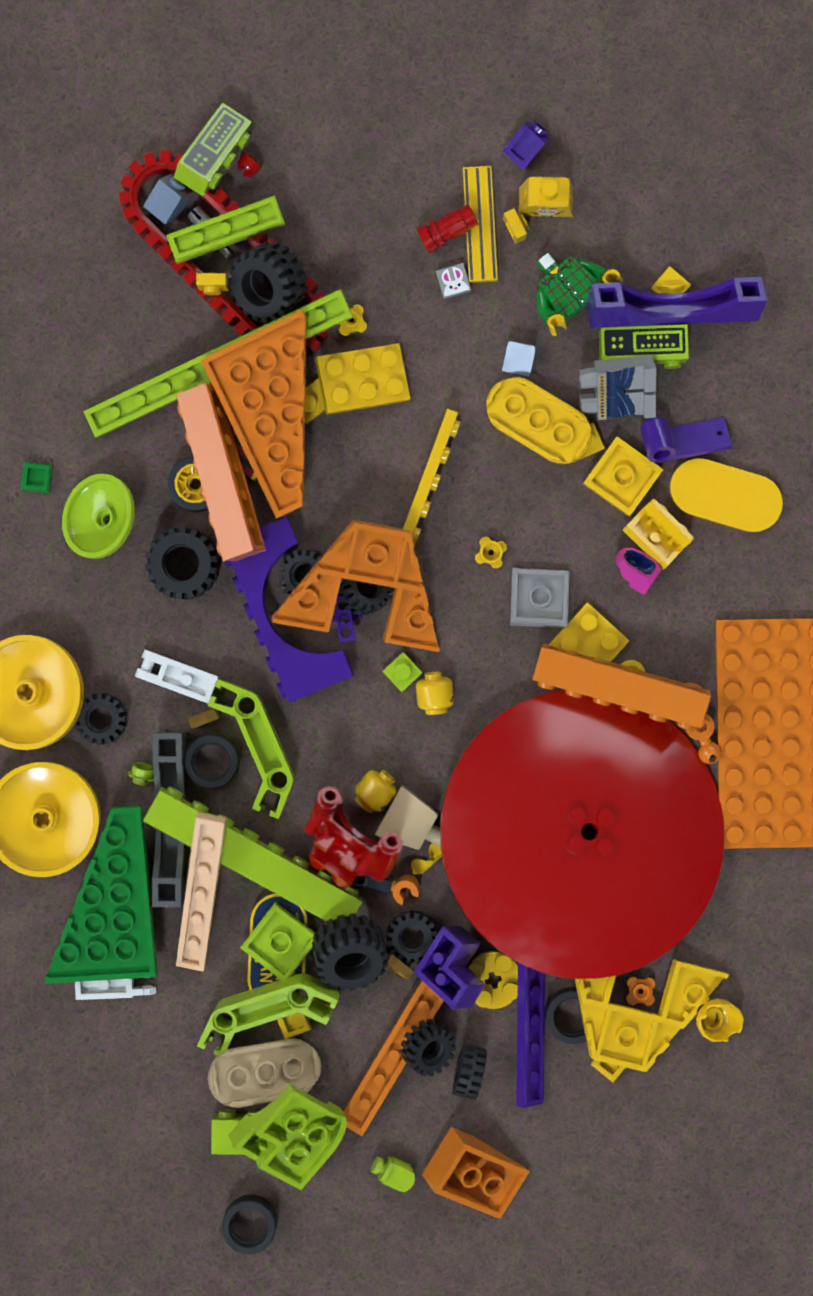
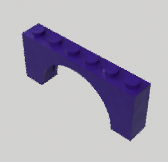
(297, 669)

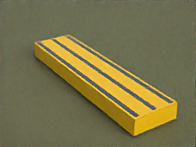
(481, 238)

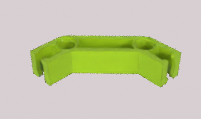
(261, 742)
(269, 1004)

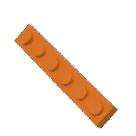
(389, 1060)

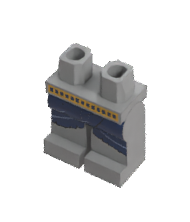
(620, 388)

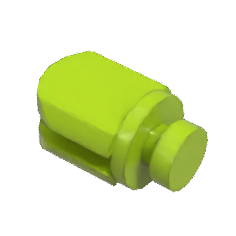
(394, 1173)

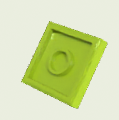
(279, 942)

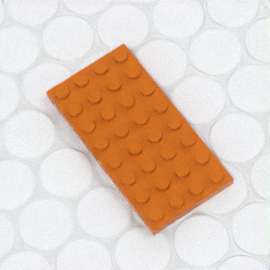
(765, 731)

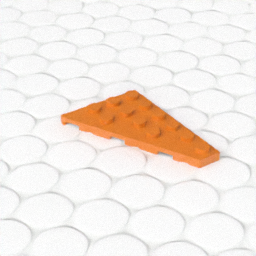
(264, 399)

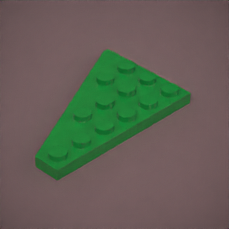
(113, 917)

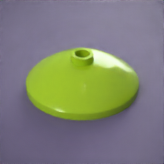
(88, 513)

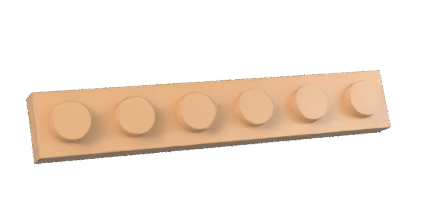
(201, 891)

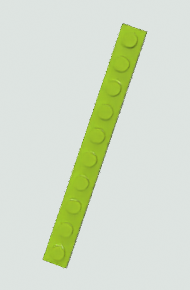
(163, 389)

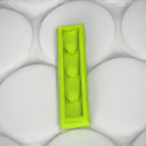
(225, 229)

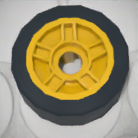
(179, 487)

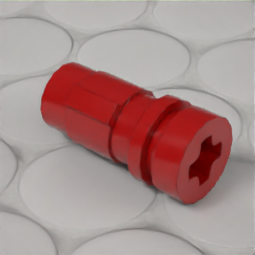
(447, 228)

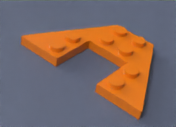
(372, 556)

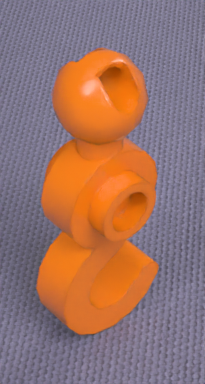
(703, 735)

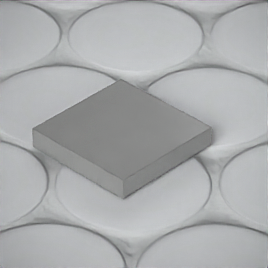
(539, 598)

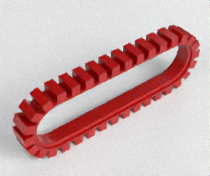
(218, 201)

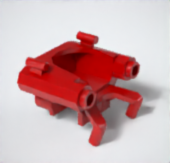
(343, 848)

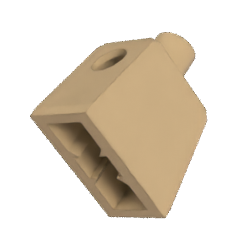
(410, 820)

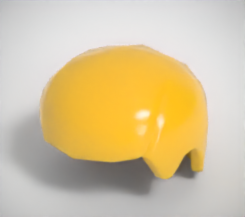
(729, 1020)

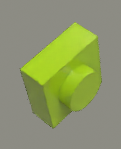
(402, 672)

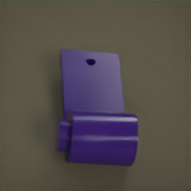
(683, 441)

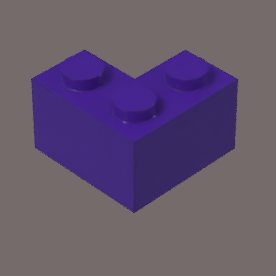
(445, 967)

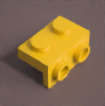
(658, 533)

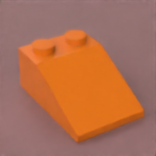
(474, 1173)

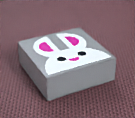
(453, 281)

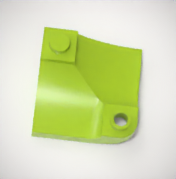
(291, 1135)

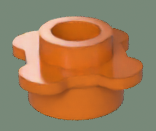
(646, 997)

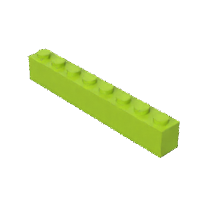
(257, 860)

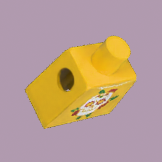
(546, 197)

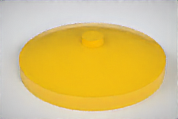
(37, 692)
(46, 819)

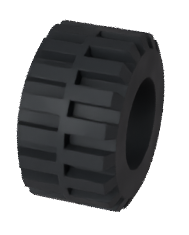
(284, 274)
(157, 563)
(349, 952)

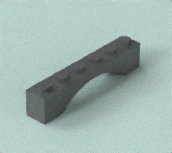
(170, 853)

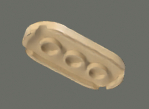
(263, 1071)

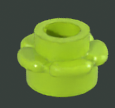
(142, 776)

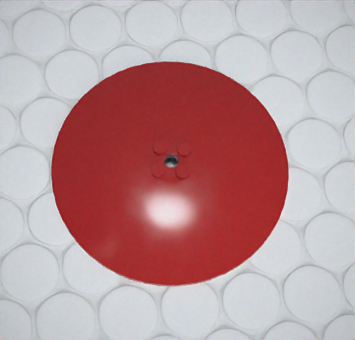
(519, 846)

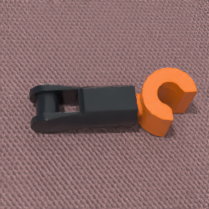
(390, 884)

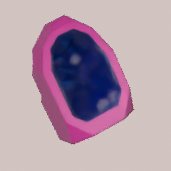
(637, 569)

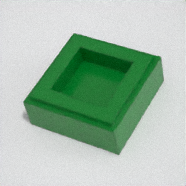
(36, 477)

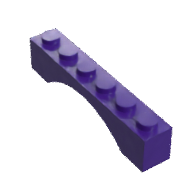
(623, 306)

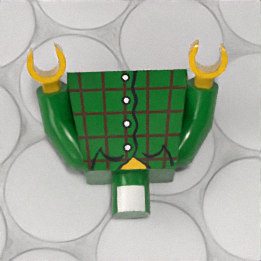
(567, 288)

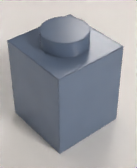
(168, 199)

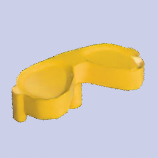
(420, 866)

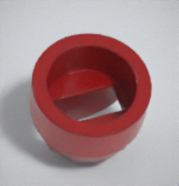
(248, 162)

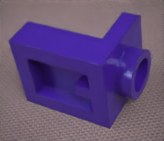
(527, 144)

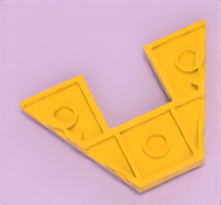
(637, 1036)

